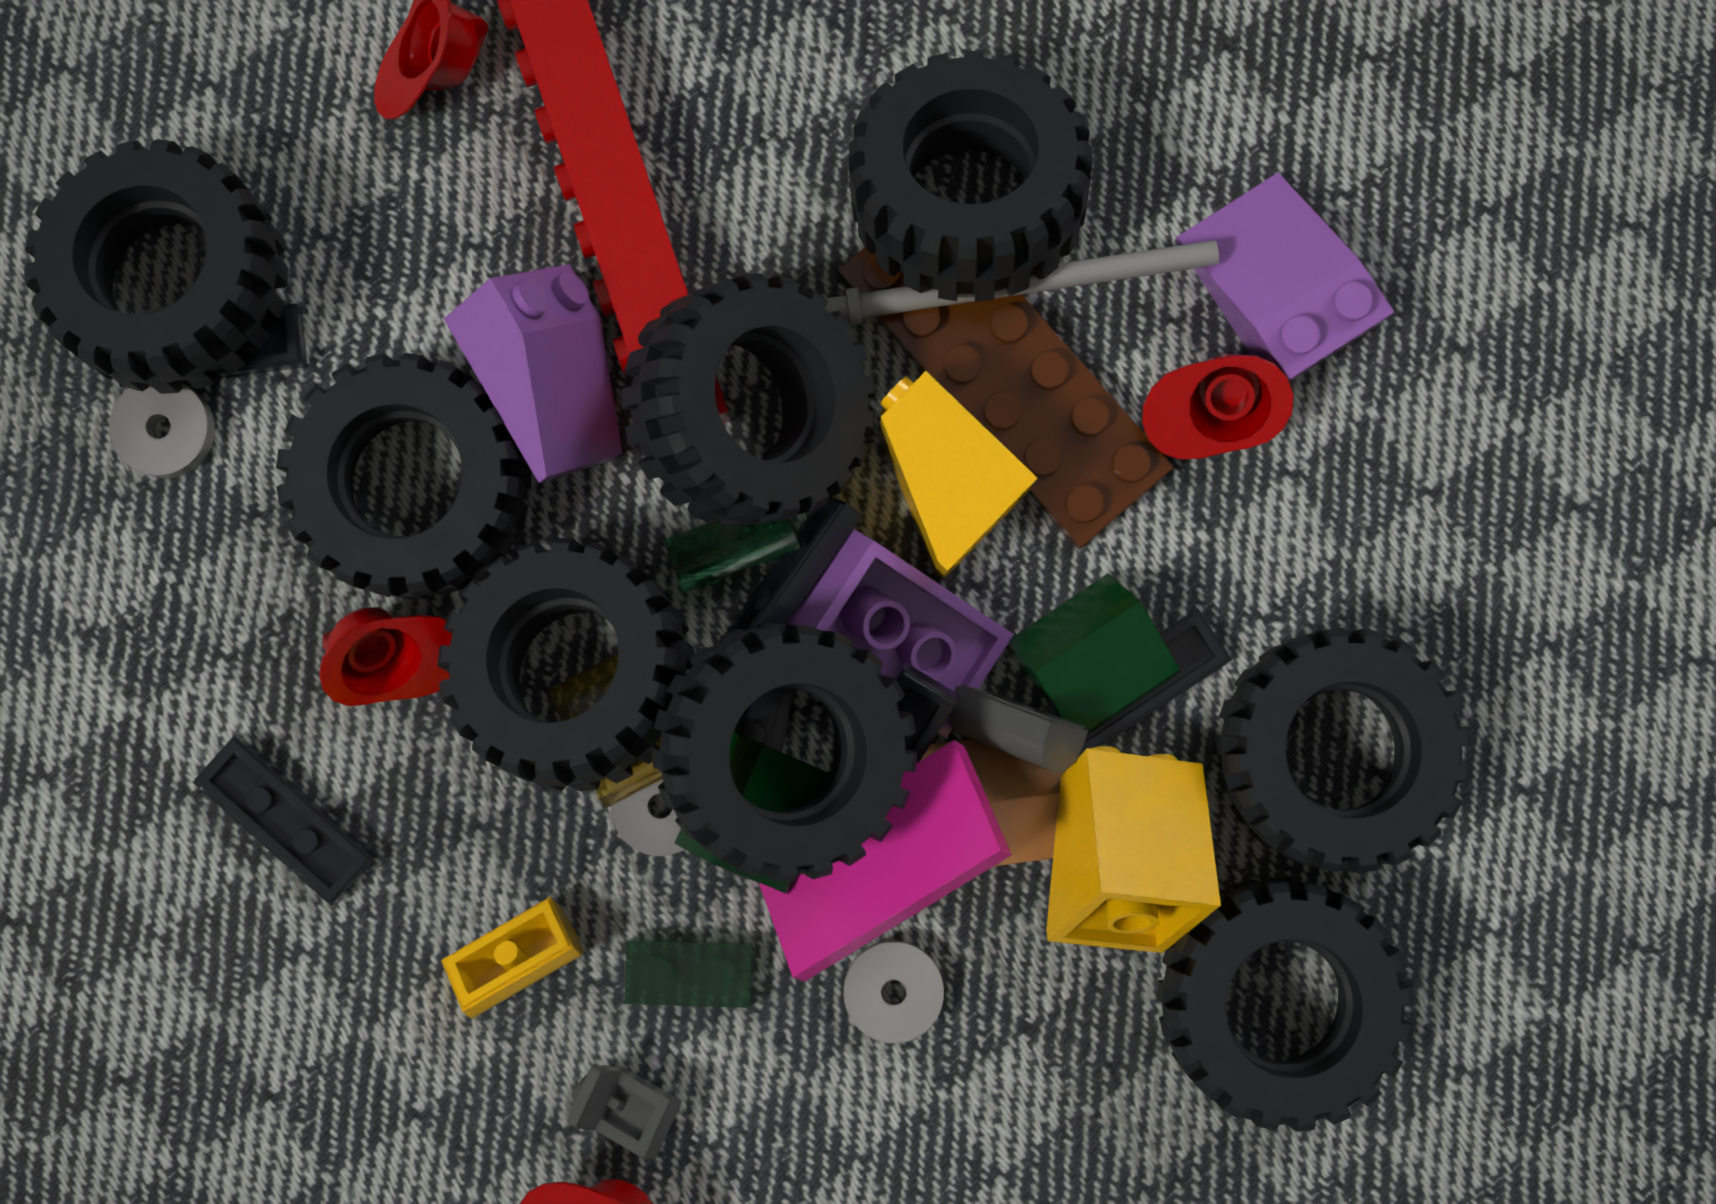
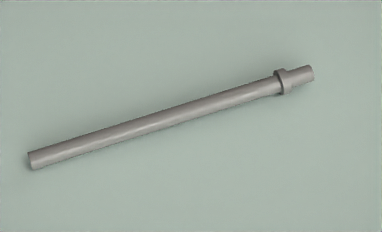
(857, 305)

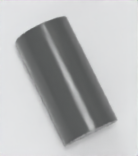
(1017, 728)

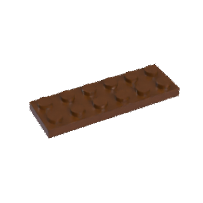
(1030, 397)

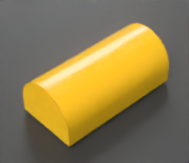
(512, 957)

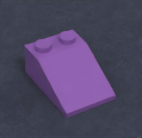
(1286, 278)
(543, 367)
(902, 617)

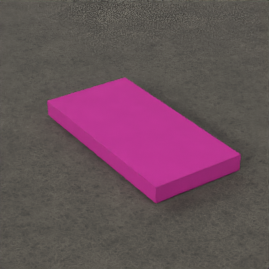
(932, 849)

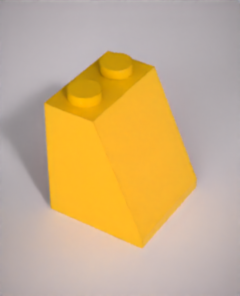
(948, 469)
(1131, 852)

